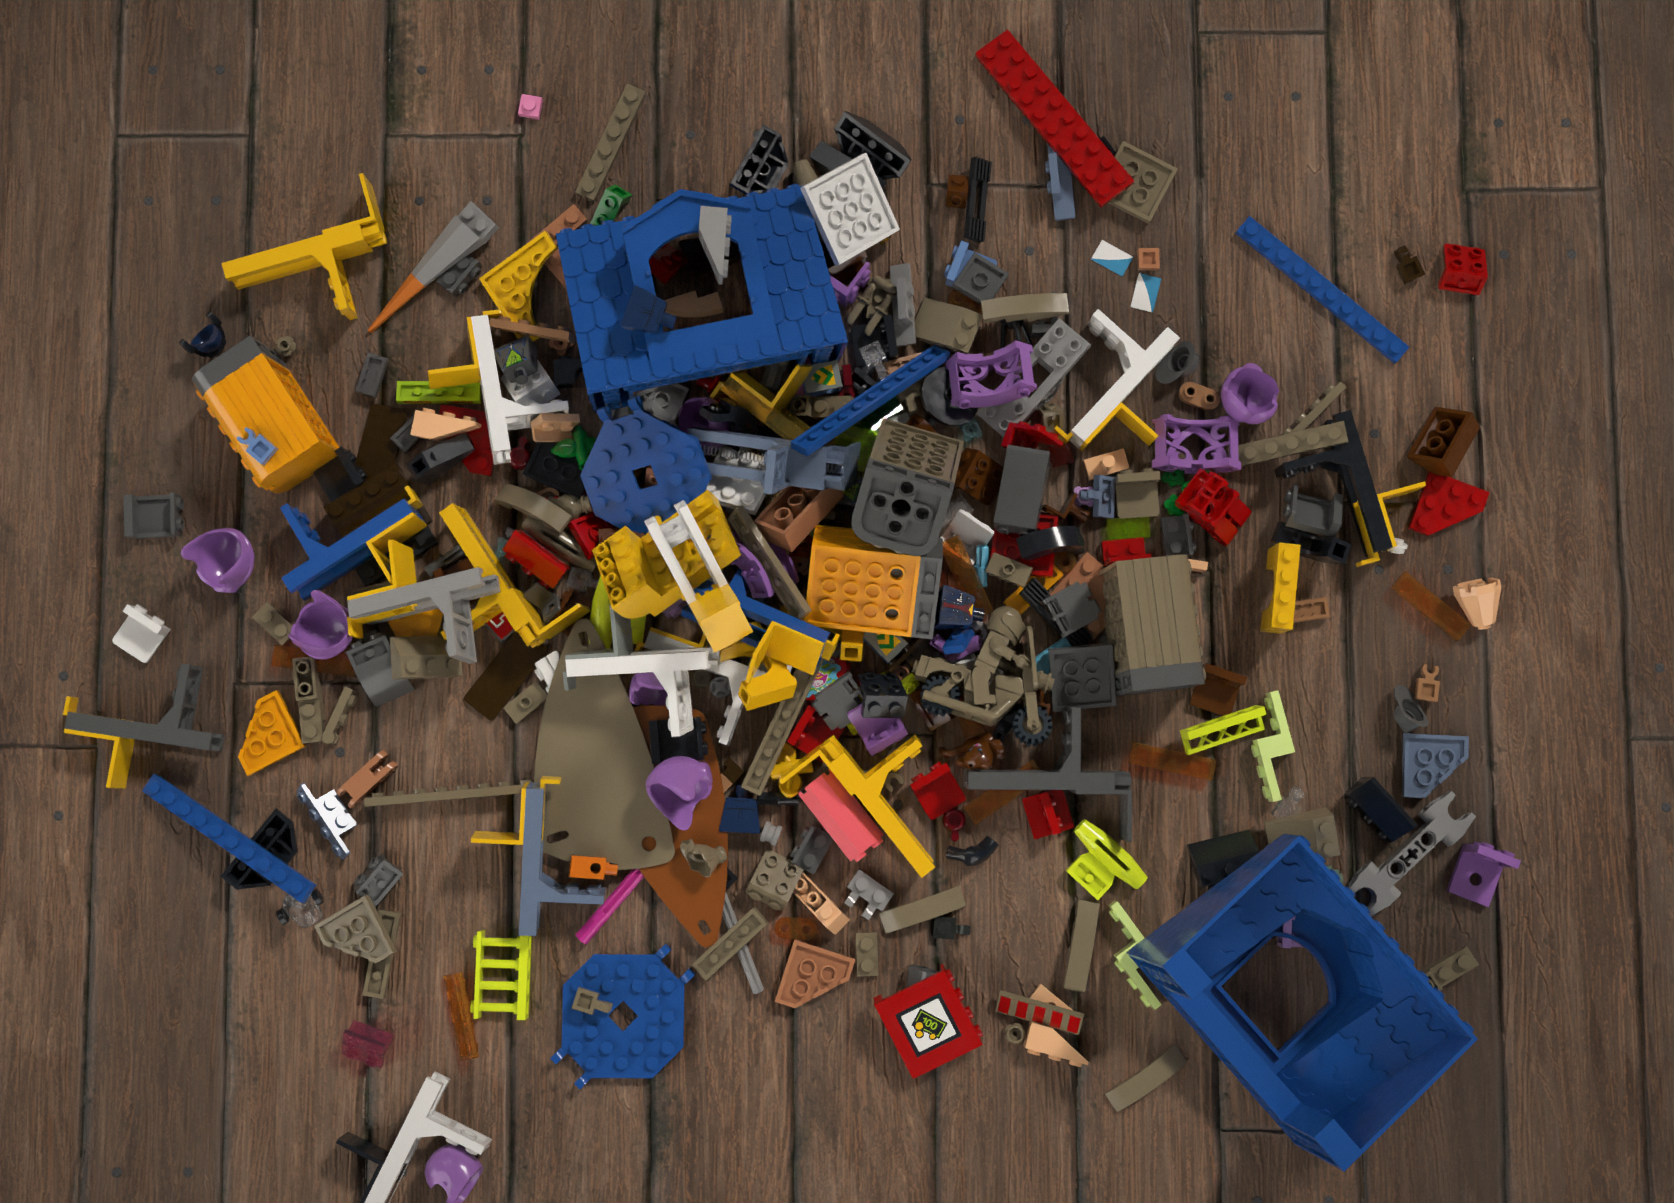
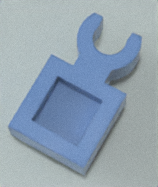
(259, 446)

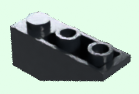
(438, 460)

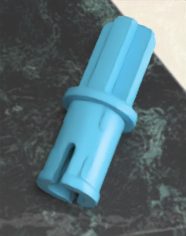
(981, 563)

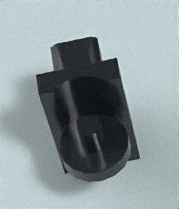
(862, 379)

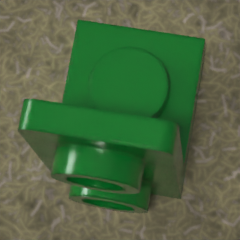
(610, 204)

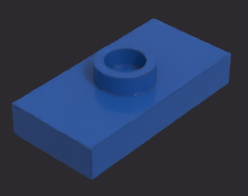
(958, 641)

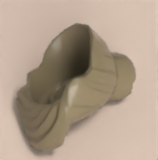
(702, 857)

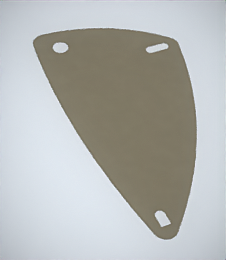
(603, 766)

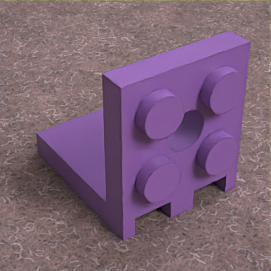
(1487, 864)

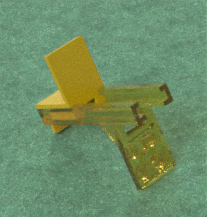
(767, 406)

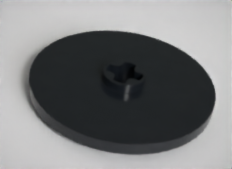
(938, 405)

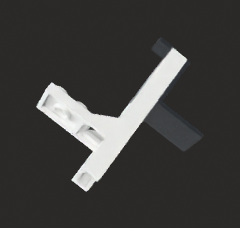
(420, 1122)

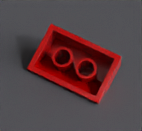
(535, 559)

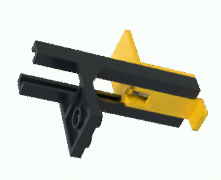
(1365, 504)

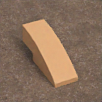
(691, 306)

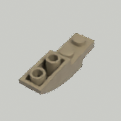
(816, 408)
(309, 698)
(1450, 967)

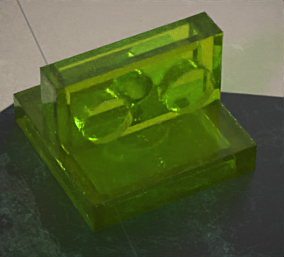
(858, 434)

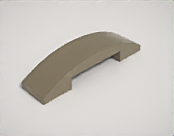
(534, 506)
(922, 909)
(1146, 1079)

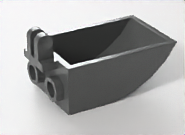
(372, 665)

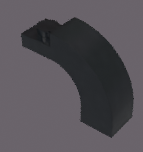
(737, 416)
(1051, 541)
(1314, 547)

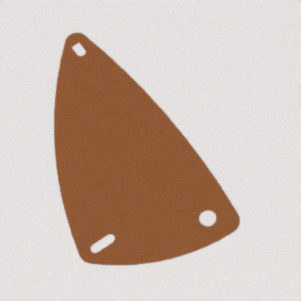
(680, 888)

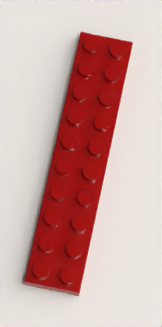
(1054, 118)

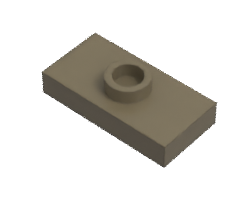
(1009, 570)
(526, 702)

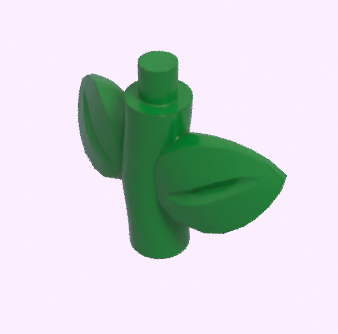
(579, 447)

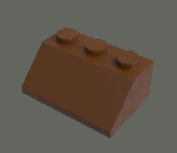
(1444, 440)

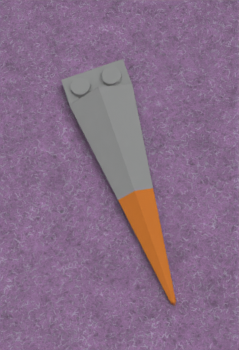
(459, 238)

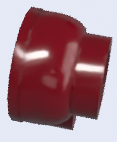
(520, 455)
(954, 821)

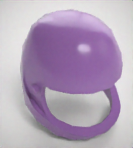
(454, 1171)

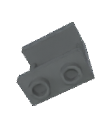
(1313, 513)
(153, 516)

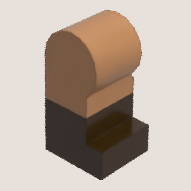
(730, 774)

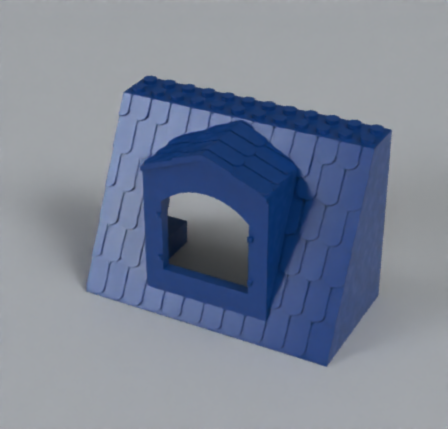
(783, 275)
(1361, 1053)

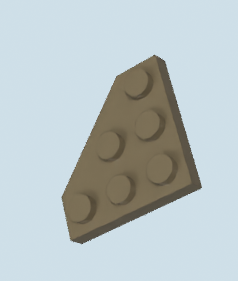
(357, 931)

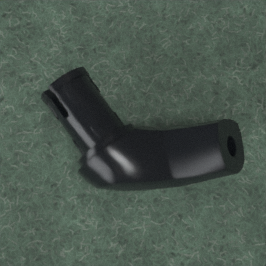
(1005, 724)
(974, 854)

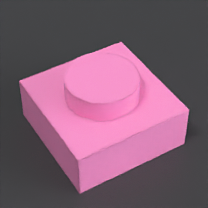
(530, 106)

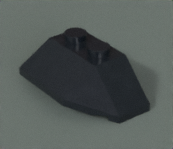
(862, 136)
(762, 164)
(274, 835)

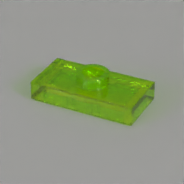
(1128, 528)

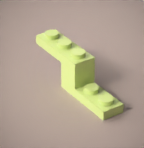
(1272, 746)
(1123, 960)

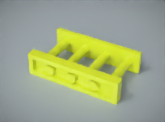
(520, 986)

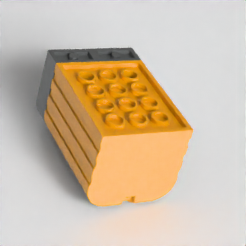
(257, 391)
(870, 586)

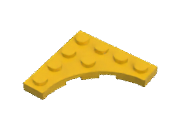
(513, 279)

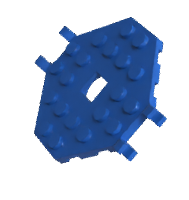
(633, 444)
(649, 1040)

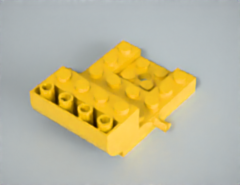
(637, 573)

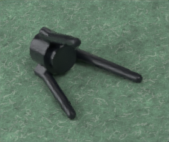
(1014, 325)

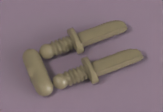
(863, 300)

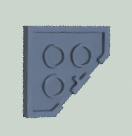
(1429, 761)

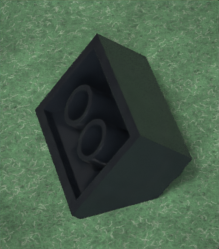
(1379, 809)
(1221, 856)

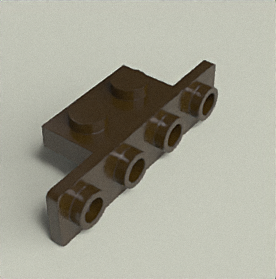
(914, 652)

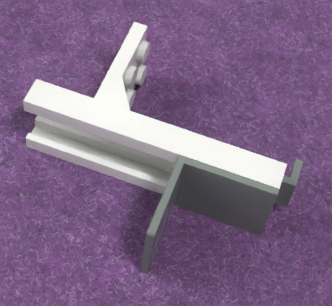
(666, 664)

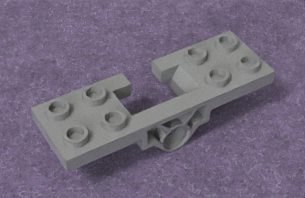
(1057, 354)

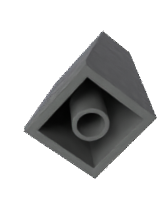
(1022, 490)

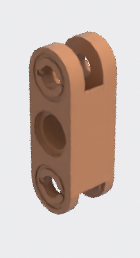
(367, 778)

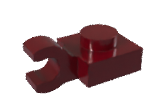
(846, 378)

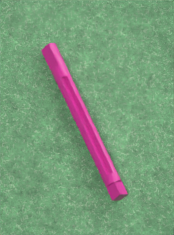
(604, 912)

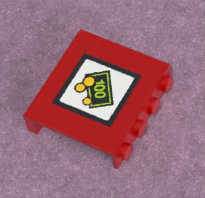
(929, 1022)

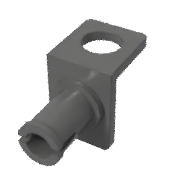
(543, 599)

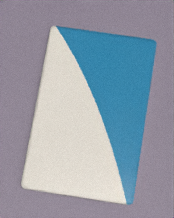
(1112, 258)
(1145, 292)

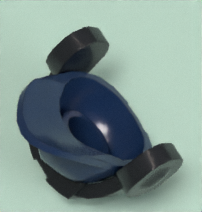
(208, 340)

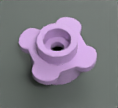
(1079, 502)

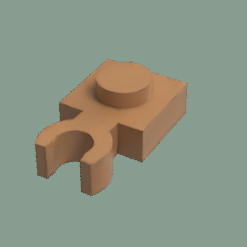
(1427, 688)

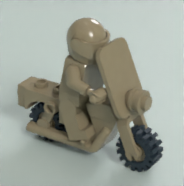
(991, 702)

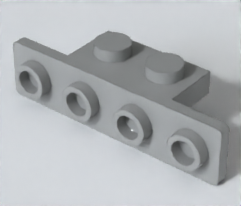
(903, 305)

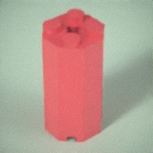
(841, 816)

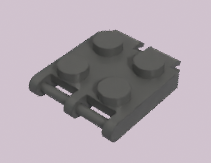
(1072, 608)
(837, 701)

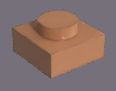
(1148, 258)

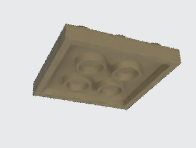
(1150, 182)

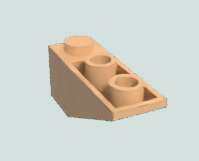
(438, 427)
(820, 904)
(1046, 1040)

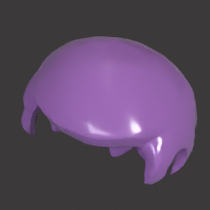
(646, 690)

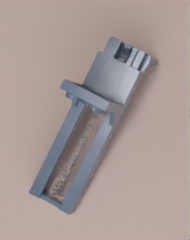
(825, 468)

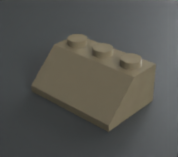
(422, 658)

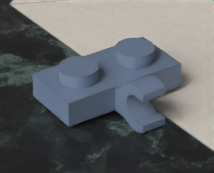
(1102, 496)

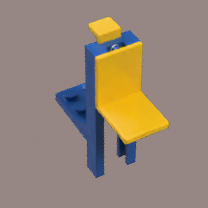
(351, 551)
(786, 637)

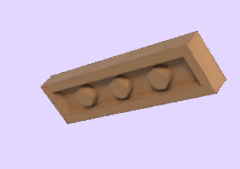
(541, 330)

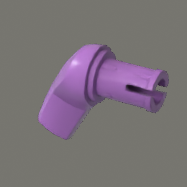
(974, 646)

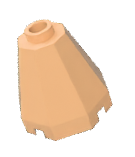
(1479, 601)

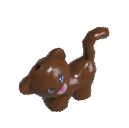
(978, 752)

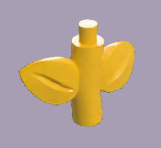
(785, 761)

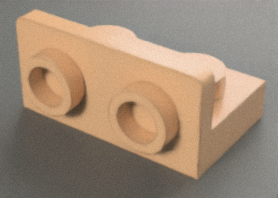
(553, 427)

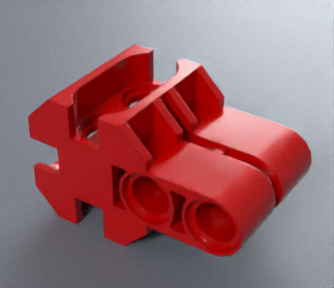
(1214, 506)

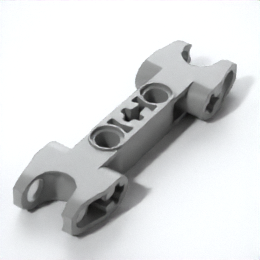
(1437, 827)

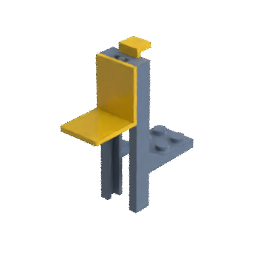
(535, 884)

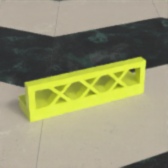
(1221, 724)

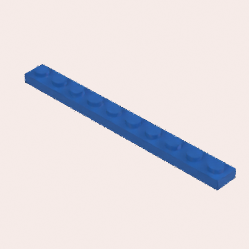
(1322, 290)
(869, 400)
(229, 838)

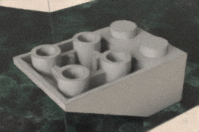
(713, 228)

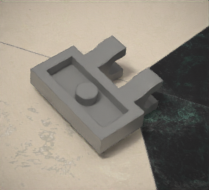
(869, 890)

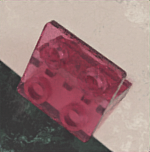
(366, 1044)

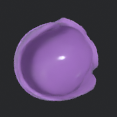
(222, 558)
(321, 627)
(678, 786)

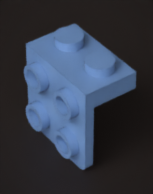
(961, 257)

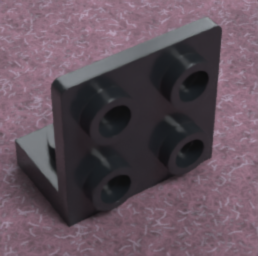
(883, 332)

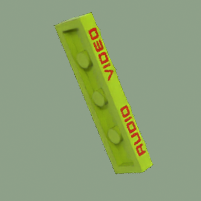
(420, 393)

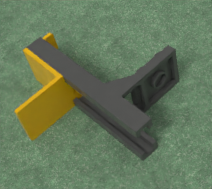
(173, 728)

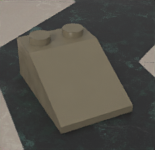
(947, 325)
(1315, 825)

